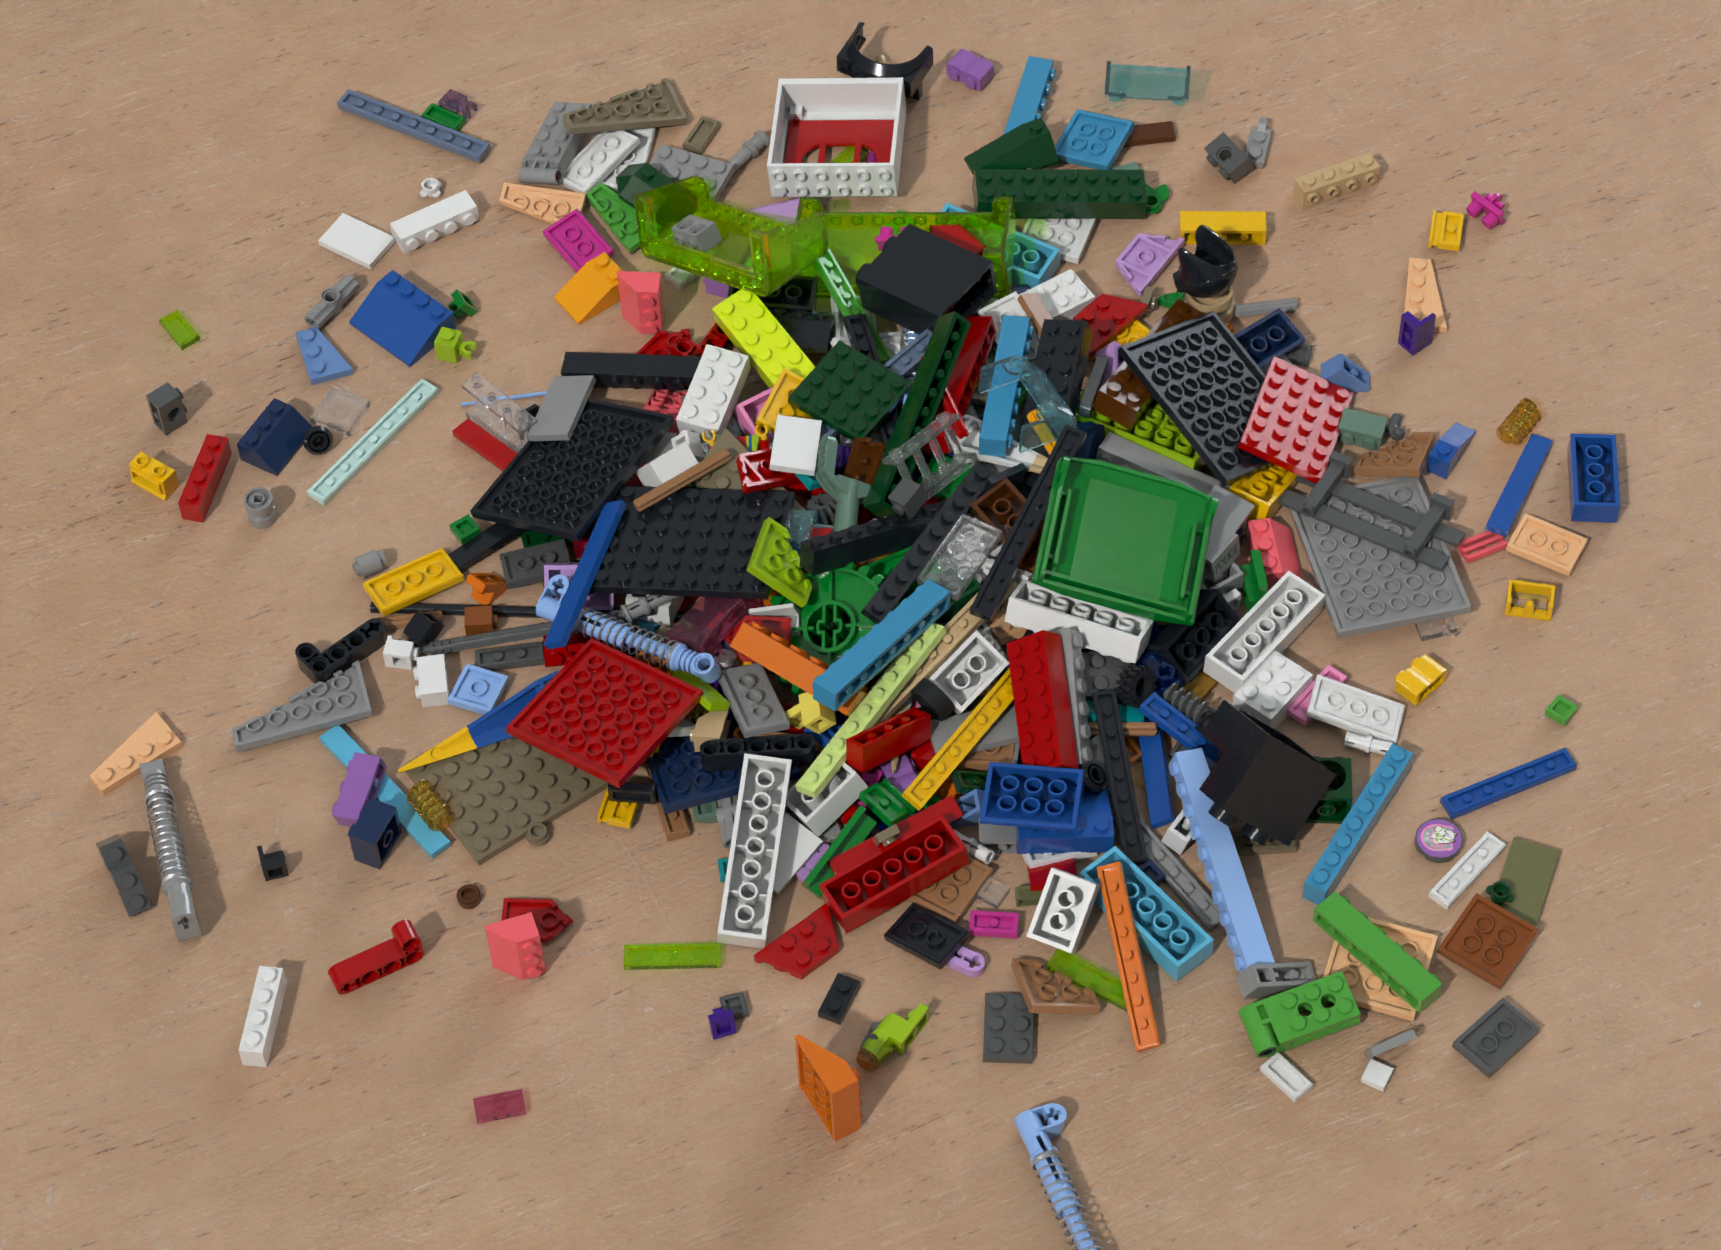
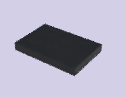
(927, 935)

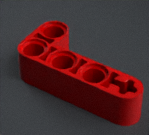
(690, 348)
(378, 961)

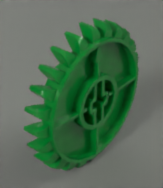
(831, 604)

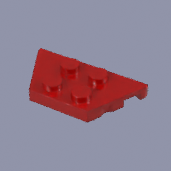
(1109, 317)
(755, 472)
(802, 946)

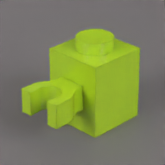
(450, 346)

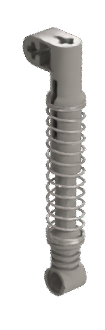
(176, 881)

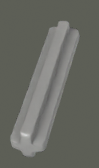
(1265, 307)

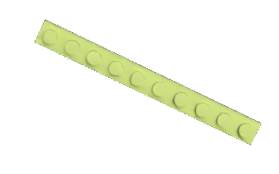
(869, 710)

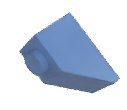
(1345, 374)
(971, 807)

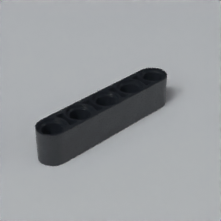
(729, 753)

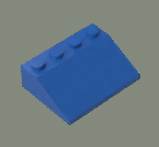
(401, 318)
(1032, 796)
(1092, 834)

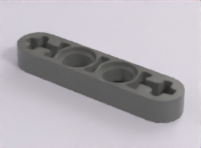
(1094, 384)

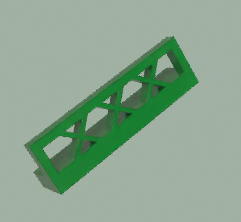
(851, 835)

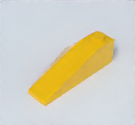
(1264, 490)

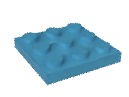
(1093, 140)

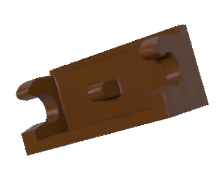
(864, 460)

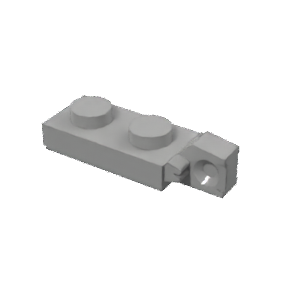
(1258, 143)

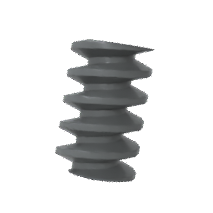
(1184, 703)

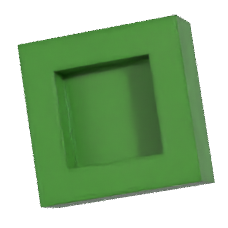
(1561, 710)

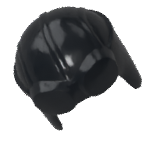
(1209, 269)

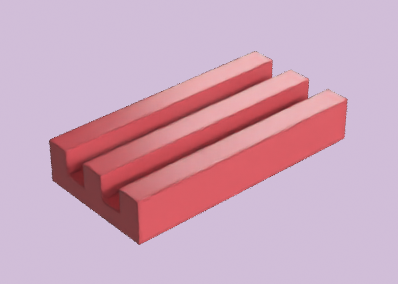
(1480, 542)

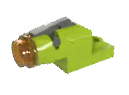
(891, 1035)

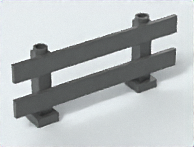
(1424, 526)

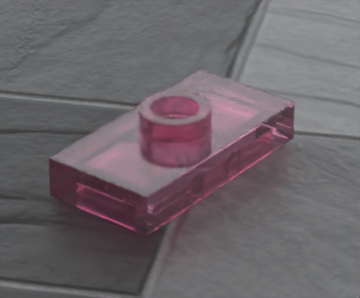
(499, 1106)

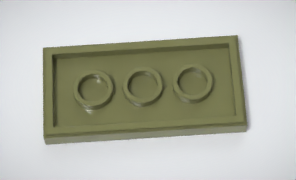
(1529, 875)

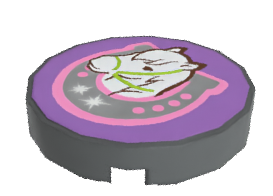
(1438, 840)

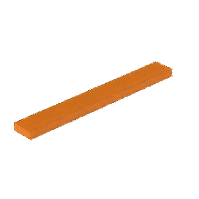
(1128, 957)

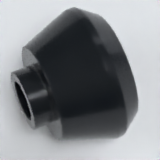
(318, 440)
(1094, 777)

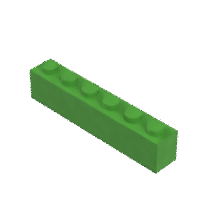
(1377, 951)

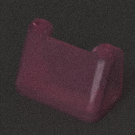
(710, 623)

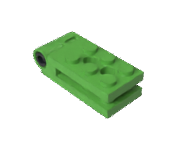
(1278, 1026)

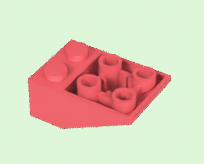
(667, 403)

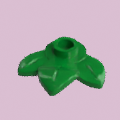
(1156, 198)

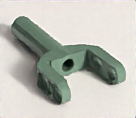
(845, 490)

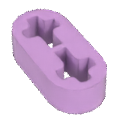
(962, 962)

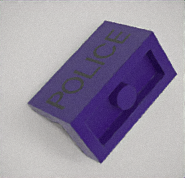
(1416, 334)

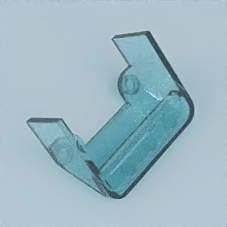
(1147, 83)
(1051, 408)

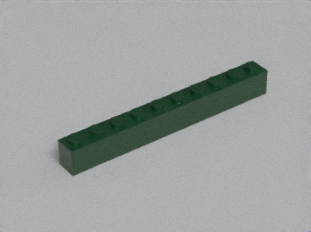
(920, 404)

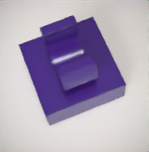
(721, 1023)

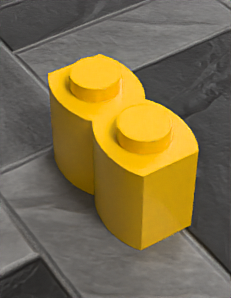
(1420, 679)

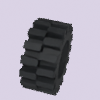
(1135, 676)

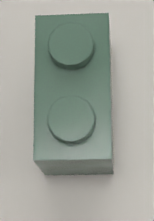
(1362, 429)

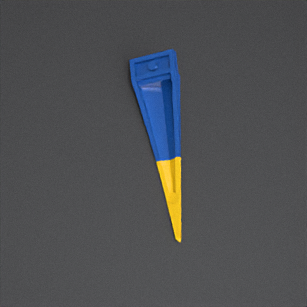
(483, 731)

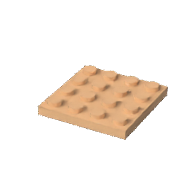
(1365, 986)

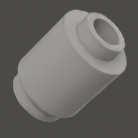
(369, 563)

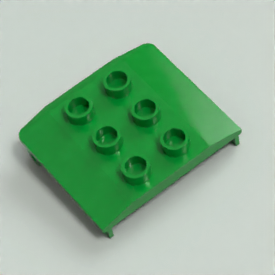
(1125, 540)

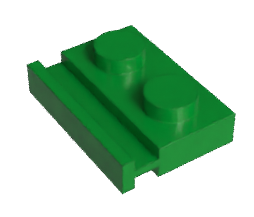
(887, 802)

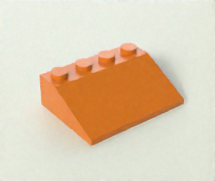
(829, 1087)

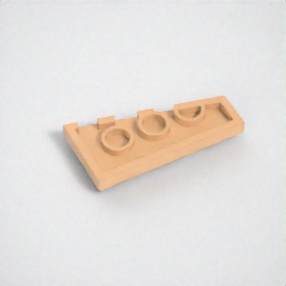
(541, 202)
(1422, 293)
(148, 743)

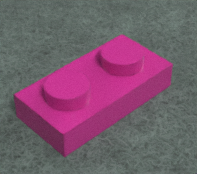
(993, 924)

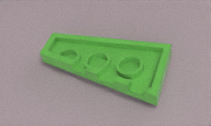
(616, 214)

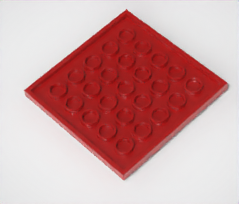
(605, 712)

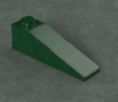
(1022, 147)

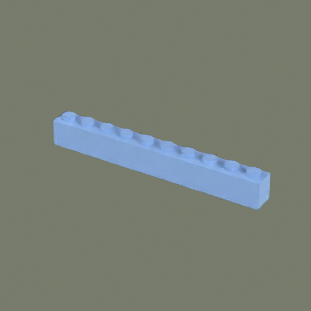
(1221, 863)

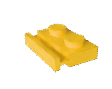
(1446, 230)
(616, 813)

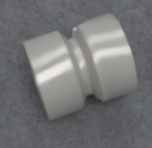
(260, 508)

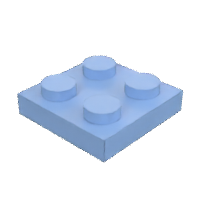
(478, 689)

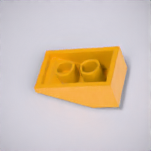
(590, 289)

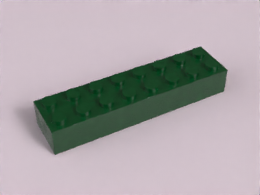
(1063, 192)

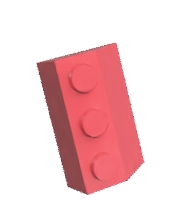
(642, 300)
(1275, 547)
(516, 947)

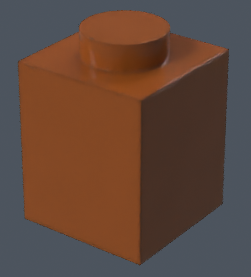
(480, 620)

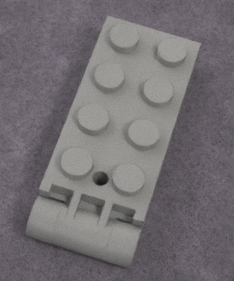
(551, 148)

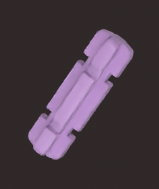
(803, 872)

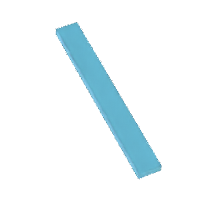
(343, 748)

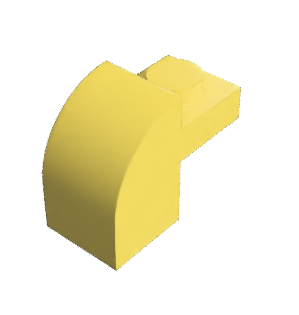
(811, 714)

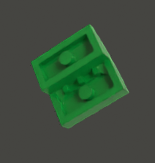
(1255, 580)

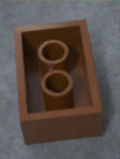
(1001, 508)

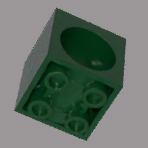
(1337, 803)

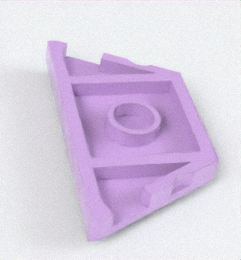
(1146, 259)

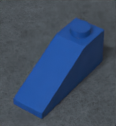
(1449, 450)

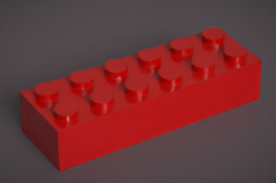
(1042, 701)
(894, 873)

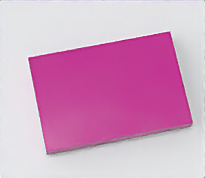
(576, 240)

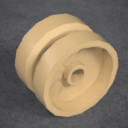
(1222, 304)

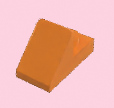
(486, 587)

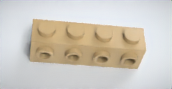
(1336, 181)

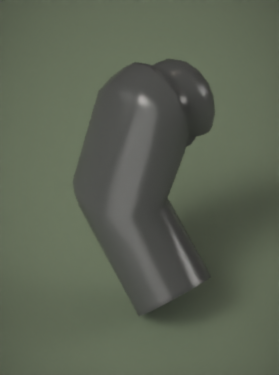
(1393, 427)

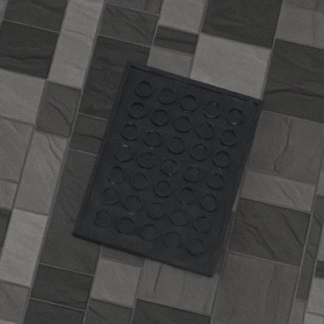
(1205, 389)
(567, 482)
(690, 543)

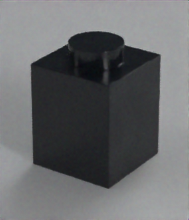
(423, 628)

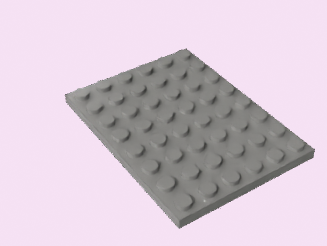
(1371, 585)

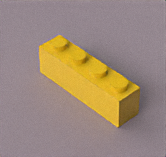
(1231, 226)

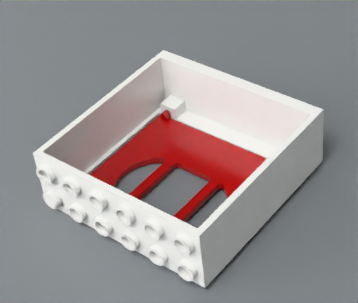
(837, 114)

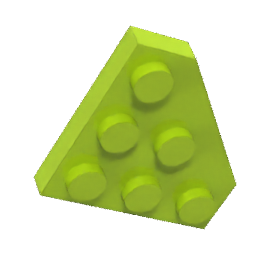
(778, 564)

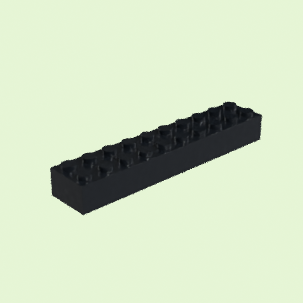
(1063, 358)

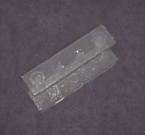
(498, 413)
(947, 470)

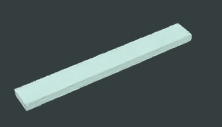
(373, 442)

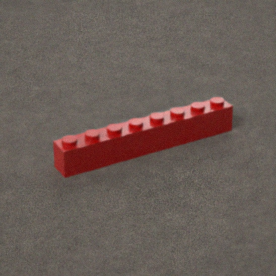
(967, 370)

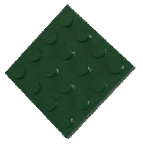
(849, 392)

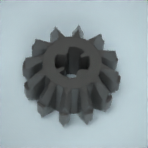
(824, 506)

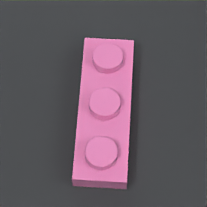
(1299, 708)

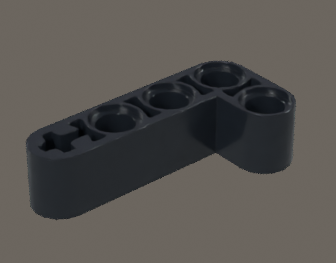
(352, 647)

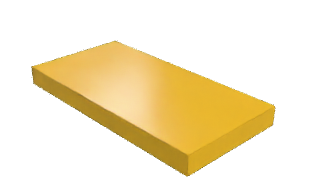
(413, 582)

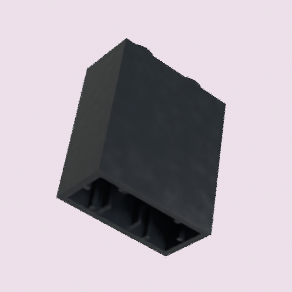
(924, 278)

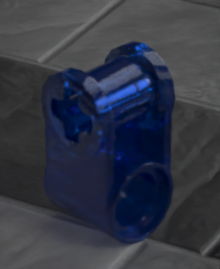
(1163, 671)

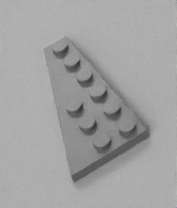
(311, 710)

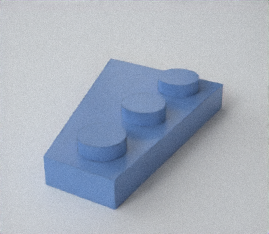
(320, 357)

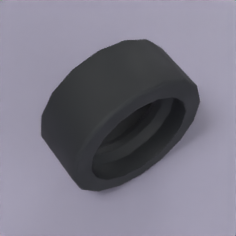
(932, 699)

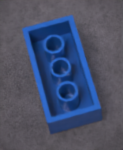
(1593, 478)

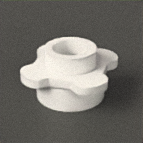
(430, 188)
(727, 659)

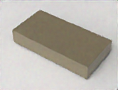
(701, 135)

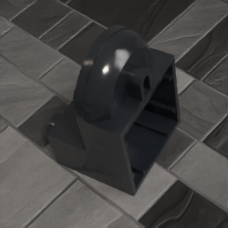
(1260, 776)

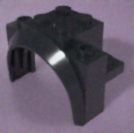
(856, 65)

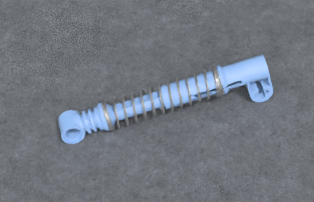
(618, 634)
(1046, 1161)

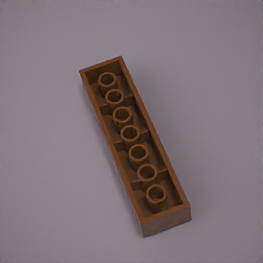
(1123, 394)

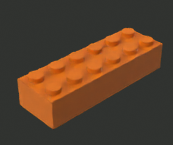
(786, 661)

